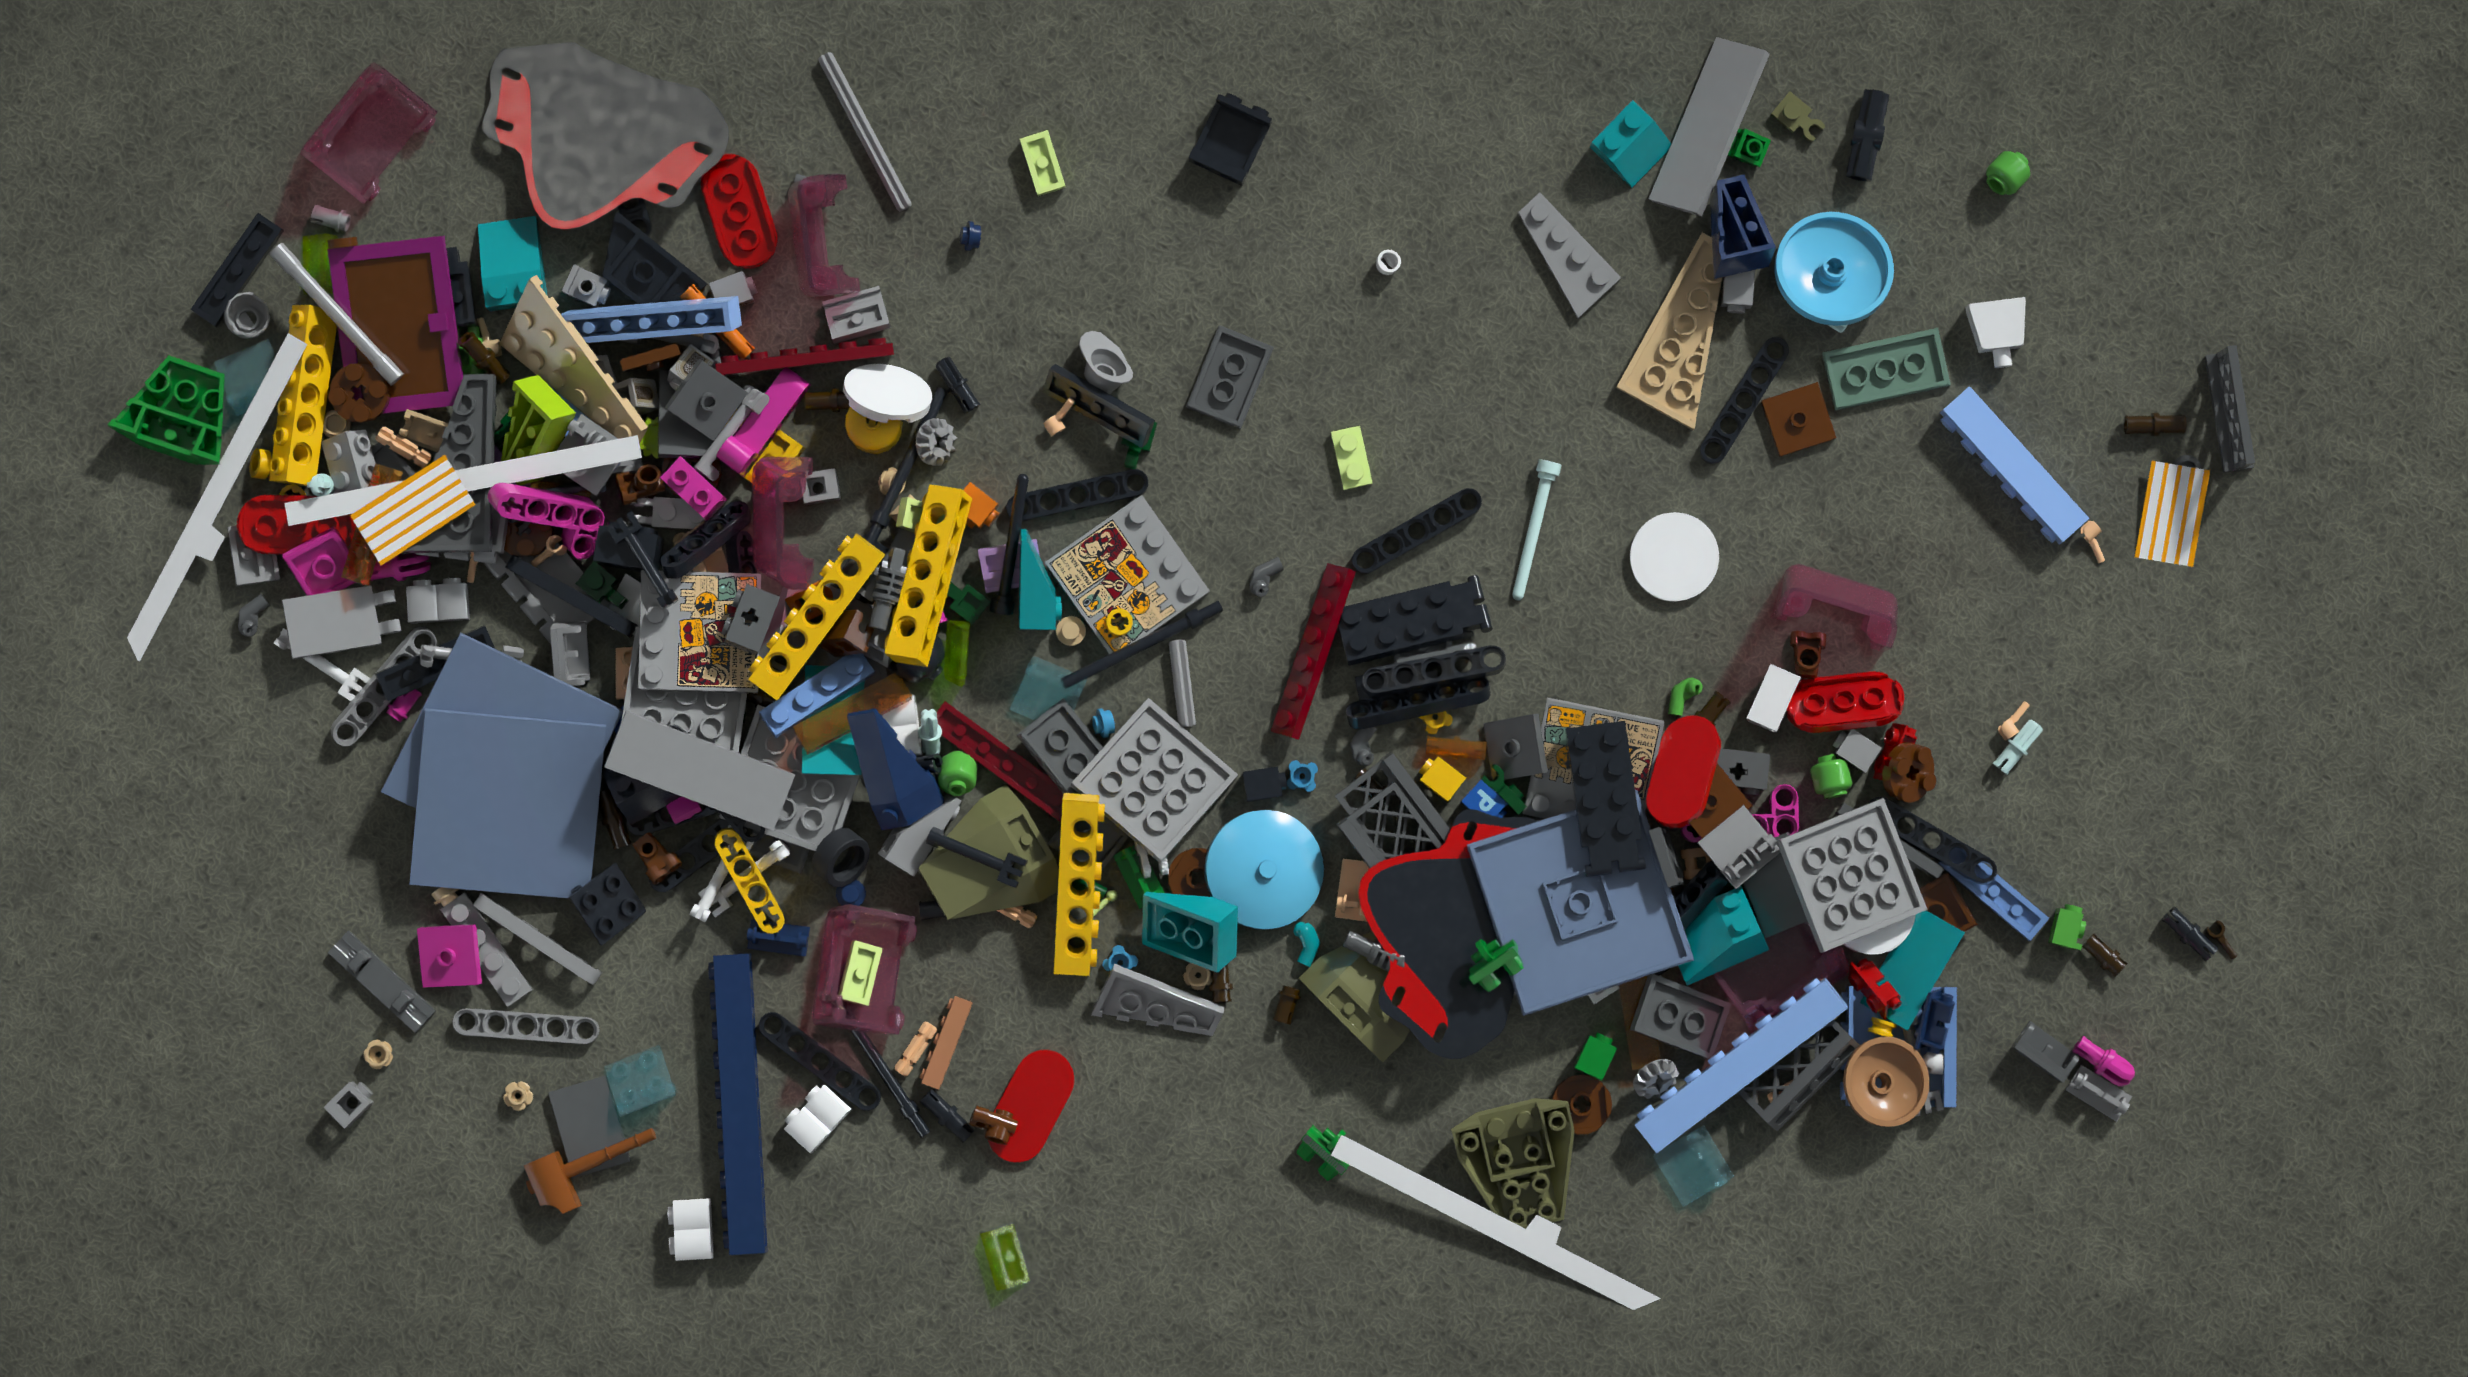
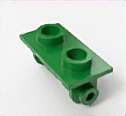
(1130, 868)

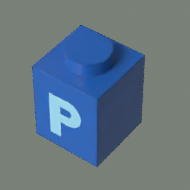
(1485, 800)

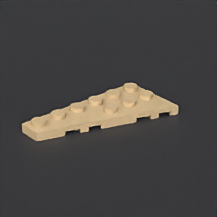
(1675, 350)
(566, 362)

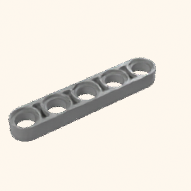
(369, 694)
(537, 939)
(512, 1020)

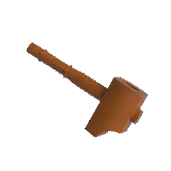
(551, 1177)

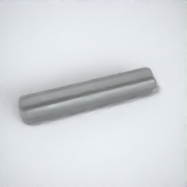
(1182, 683)

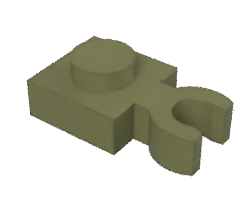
(1794, 114)

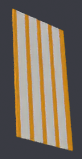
(412, 510)
(2172, 513)

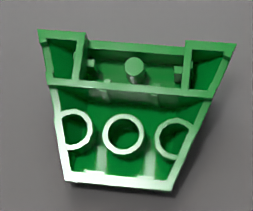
(177, 412)

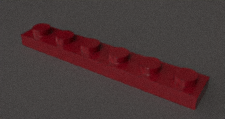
(816, 355)
(1313, 651)
(1000, 760)

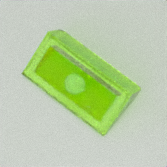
(316, 259)
(956, 652)
(1005, 1257)

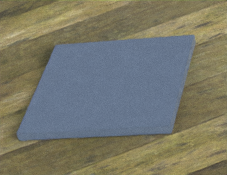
(493, 683)
(506, 803)
(1571, 927)

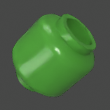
(2008, 173)
(957, 773)
(1831, 777)

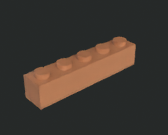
(946, 1042)

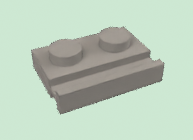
(856, 314)
(249, 565)

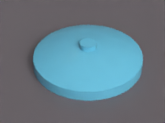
(1834, 268)
(1265, 868)

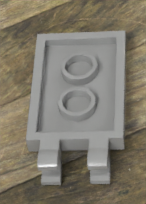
(337, 621)

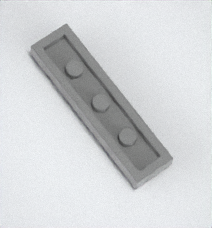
(493, 957)

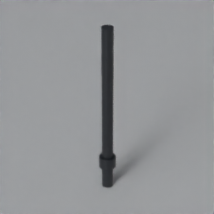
(881, 517)
(1192, 619)
(908, 1108)

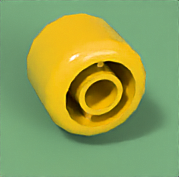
(870, 437)

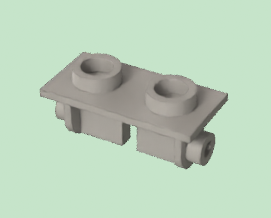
(2099, 1093)

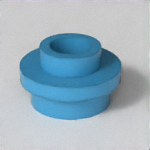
(1103, 723)

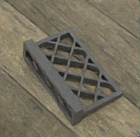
(2230, 410)
(1396, 773)
(1363, 844)
(1804, 1083)

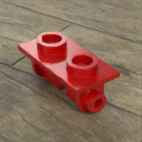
(1893, 737)
(1865, 979)

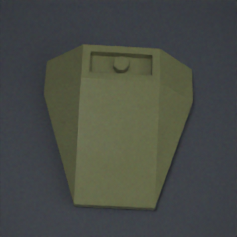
(995, 826)
(1351, 992)
(1519, 1158)

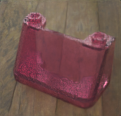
(367, 131)
(805, 204)
(773, 483)
(1803, 584)
(872, 927)
(1772, 977)

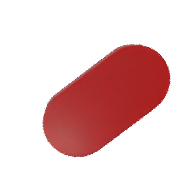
(739, 212)
(265, 527)
(1845, 702)
(1683, 771)
(1036, 1101)

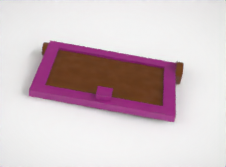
(406, 308)

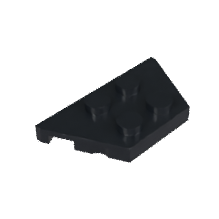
(643, 267)

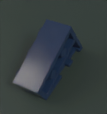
(1738, 229)

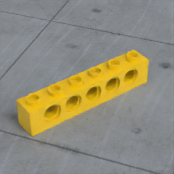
(310, 409)
(933, 590)
(775, 681)
(1067, 958)

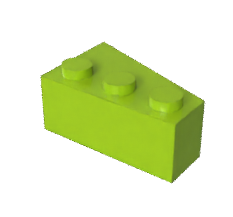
(537, 421)

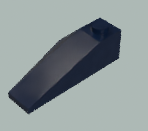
(893, 778)

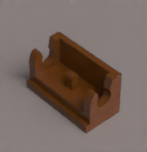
(845, 636)

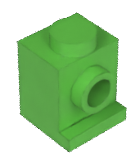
(2067, 927)

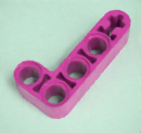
(750, 439)
(545, 510)
(1770, 820)

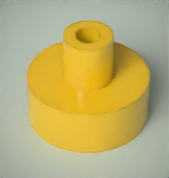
(260, 463)

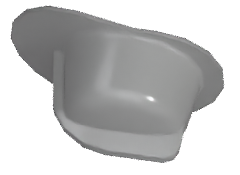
(1104, 362)

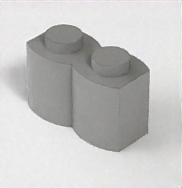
(437, 602)

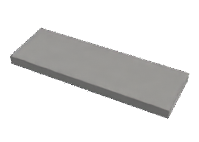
(1709, 126)
(699, 770)

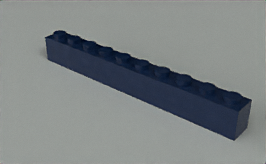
(739, 1104)

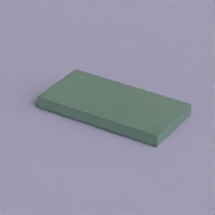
(1886, 369)

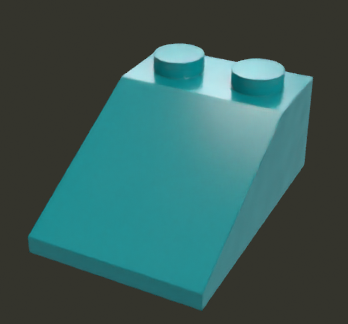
(508, 260)
(1037, 598)
(1191, 928)
(1722, 936)

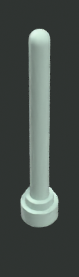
(1547, 473)

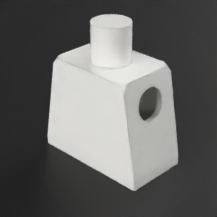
(1998, 327)

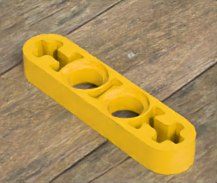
(747, 881)

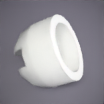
(1392, 259)
(1934, 1062)

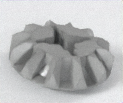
(926, 442)
(1645, 1080)

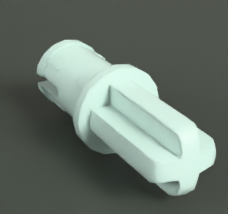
(321, 485)
(930, 732)
(2018, 746)

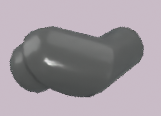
(1261, 576)
(249, 615)
(1360, 746)

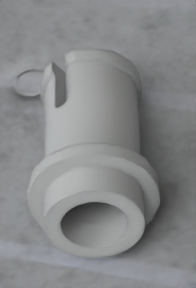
(338, 220)

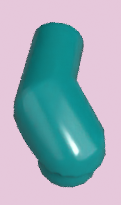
(1309, 940)

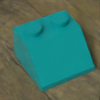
(1631, 144)

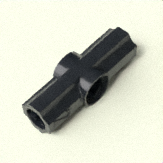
(1867, 135)

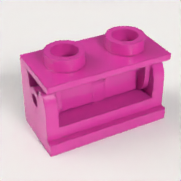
(693, 488)

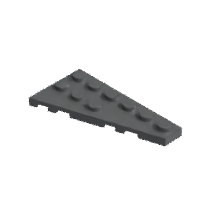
(466, 444)

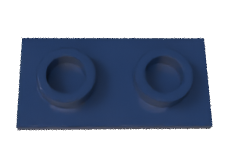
(789, 940)
(1928, 1032)

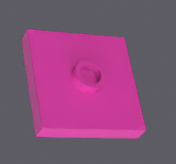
(320, 563)
(449, 955)

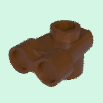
(643, 484)
(1807, 647)
(659, 861)
(998, 1124)

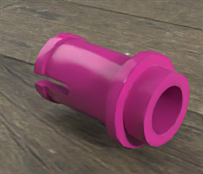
(402, 705)

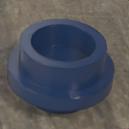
(970, 236)
(851, 893)

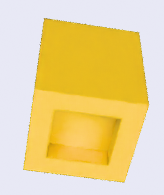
(1441, 778)

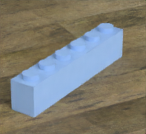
(656, 319)
(2013, 465)

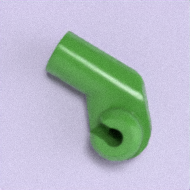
(1681, 692)

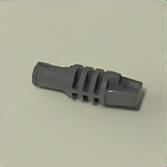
(887, 588)
(1372, 950)

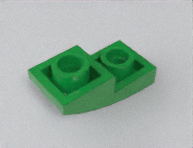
(1749, 147)

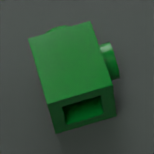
(1595, 1056)

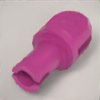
(398, 567)
(2105, 1062)

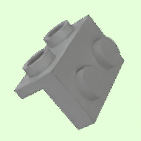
(349, 460)

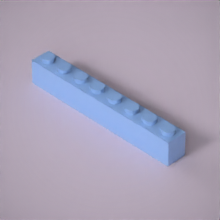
(1741, 1064)

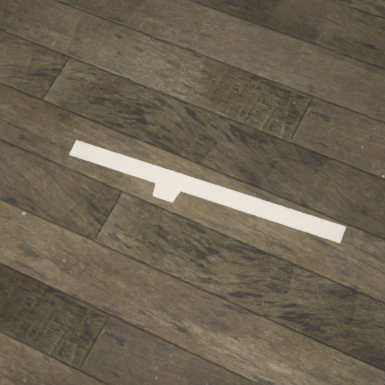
(476, 477)
(199, 535)
(1535, 1241)

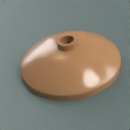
(1902, 1077)

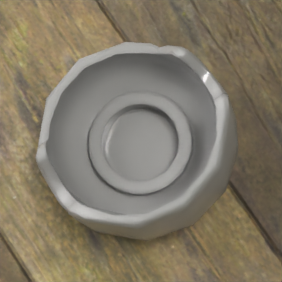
(238, 320)

